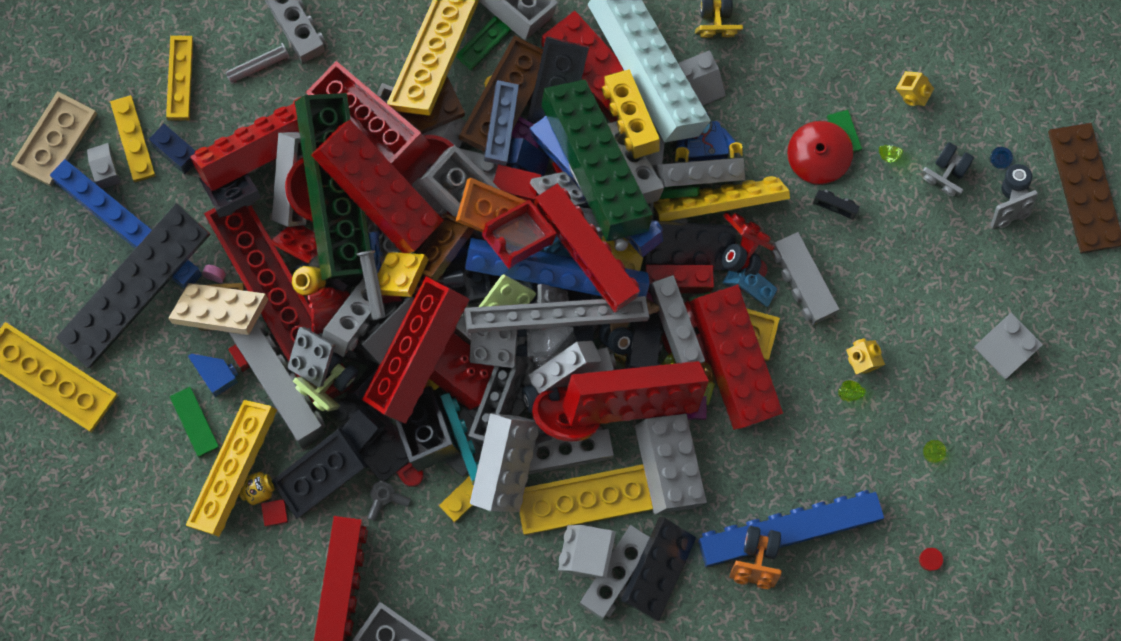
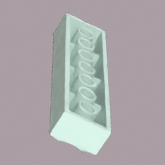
(653, 66)

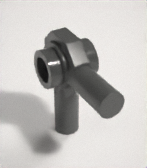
(382, 494)

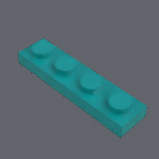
(459, 428)

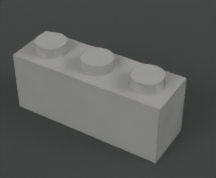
(558, 371)

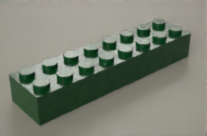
(596, 160)
(337, 219)

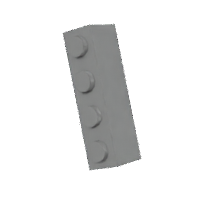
(288, 153)
(700, 172)
(804, 278)
(675, 321)

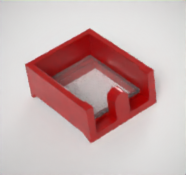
(519, 233)

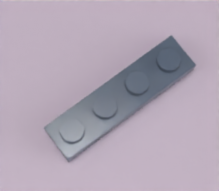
(501, 123)

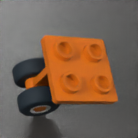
(755, 573)

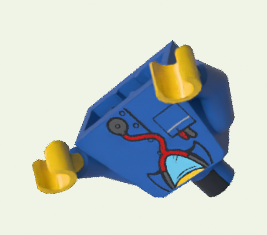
(710, 145)

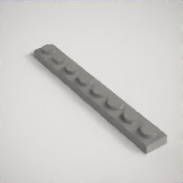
(552, 315)

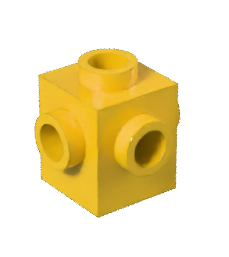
(915, 88)
(865, 356)

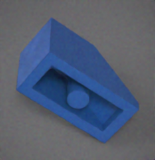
(215, 373)

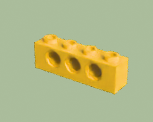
(623, 85)

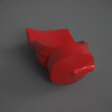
(324, 306)

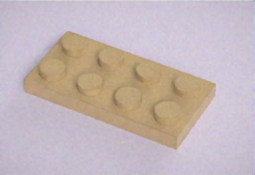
(54, 137)
(218, 308)

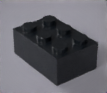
(428, 432)

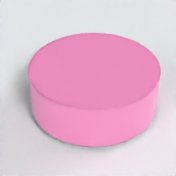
(213, 273)

